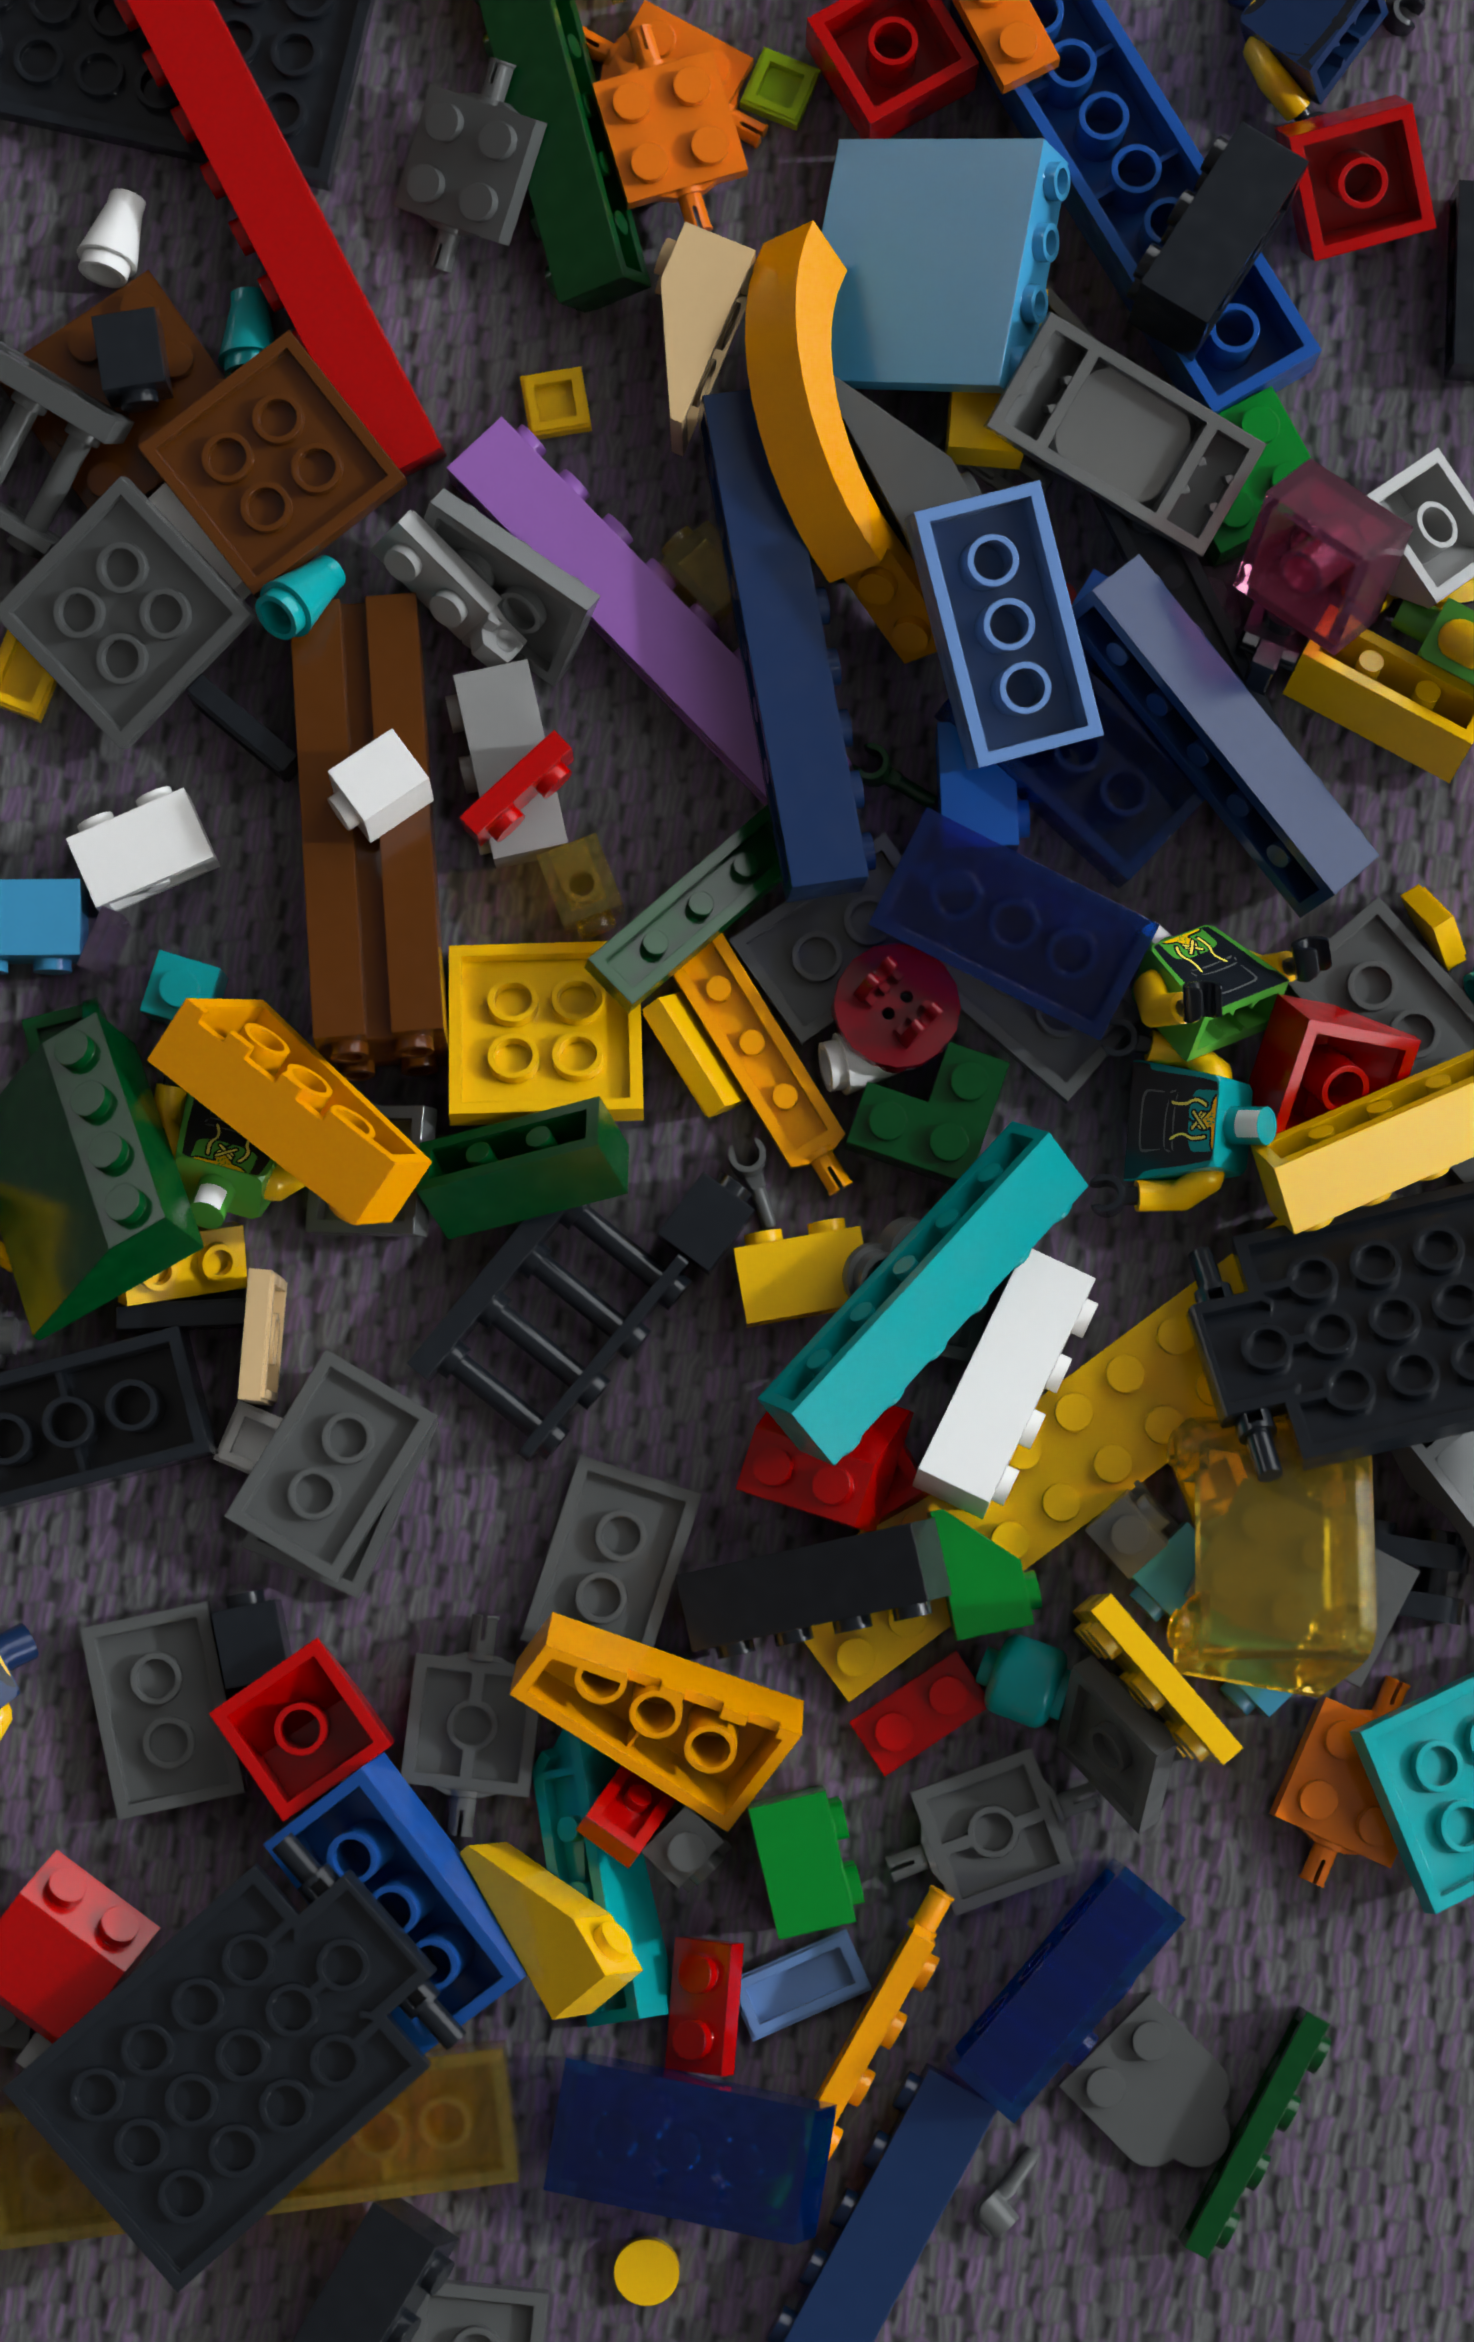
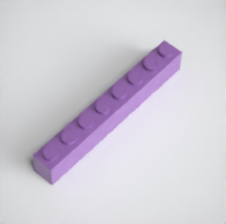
(636, 611)

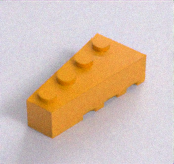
(291, 1105)
(660, 1715)

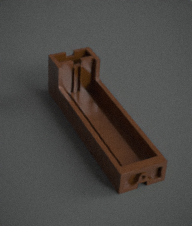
(376, 903)

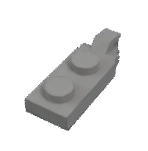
(449, 589)

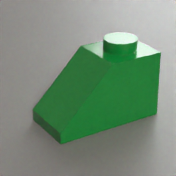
(984, 1581)

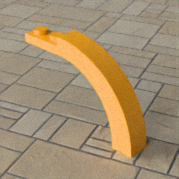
(806, 439)

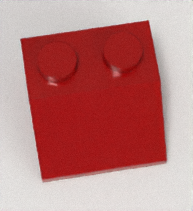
(1324, 1058)
(843, 1493)
(302, 1728)
(66, 1946)

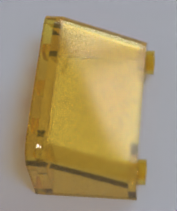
(1277, 1565)

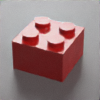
(890, 61)
(1361, 178)

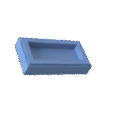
(801, 1984)

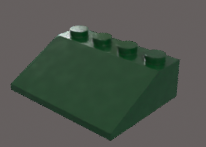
(87, 1177)

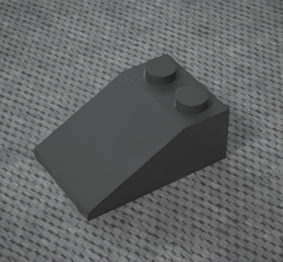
(898, 464)

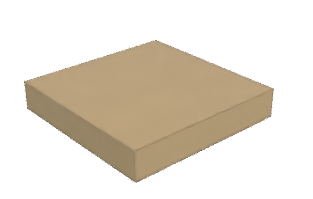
(262, 1337)

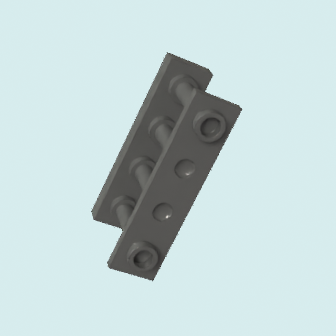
(88, 425)

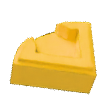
(1435, 925)

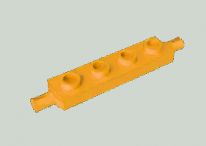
(763, 1061)
(881, 2017)

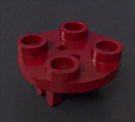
(875, 985)

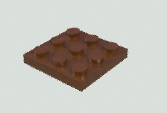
(73, 357)
(273, 464)

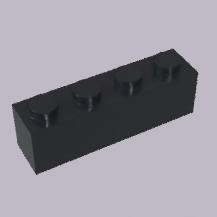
(815, 1586)
(382, 2278)

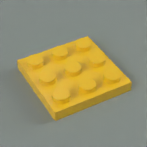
(537, 1034)
(1153, 1680)

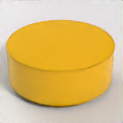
(646, 2271)

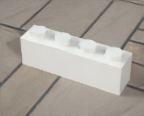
(1004, 1383)

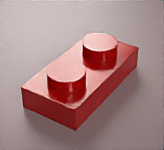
(499, 809)
(919, 1713)
(625, 1816)
(704, 2006)

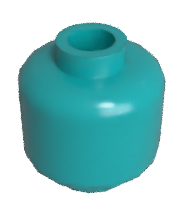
(1025, 1680)

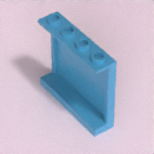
(941, 259)

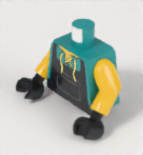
(1183, 1127)

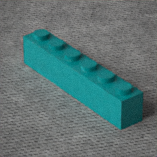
(923, 1292)

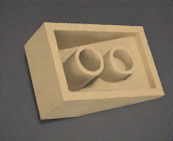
(703, 302)

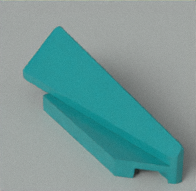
(565, 1788)

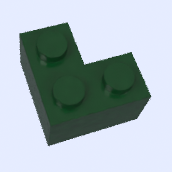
(933, 1136)

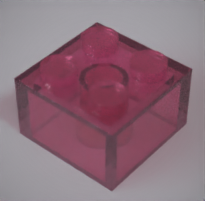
(1322, 556)

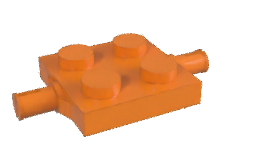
(675, 41)
(669, 129)
(1329, 1788)

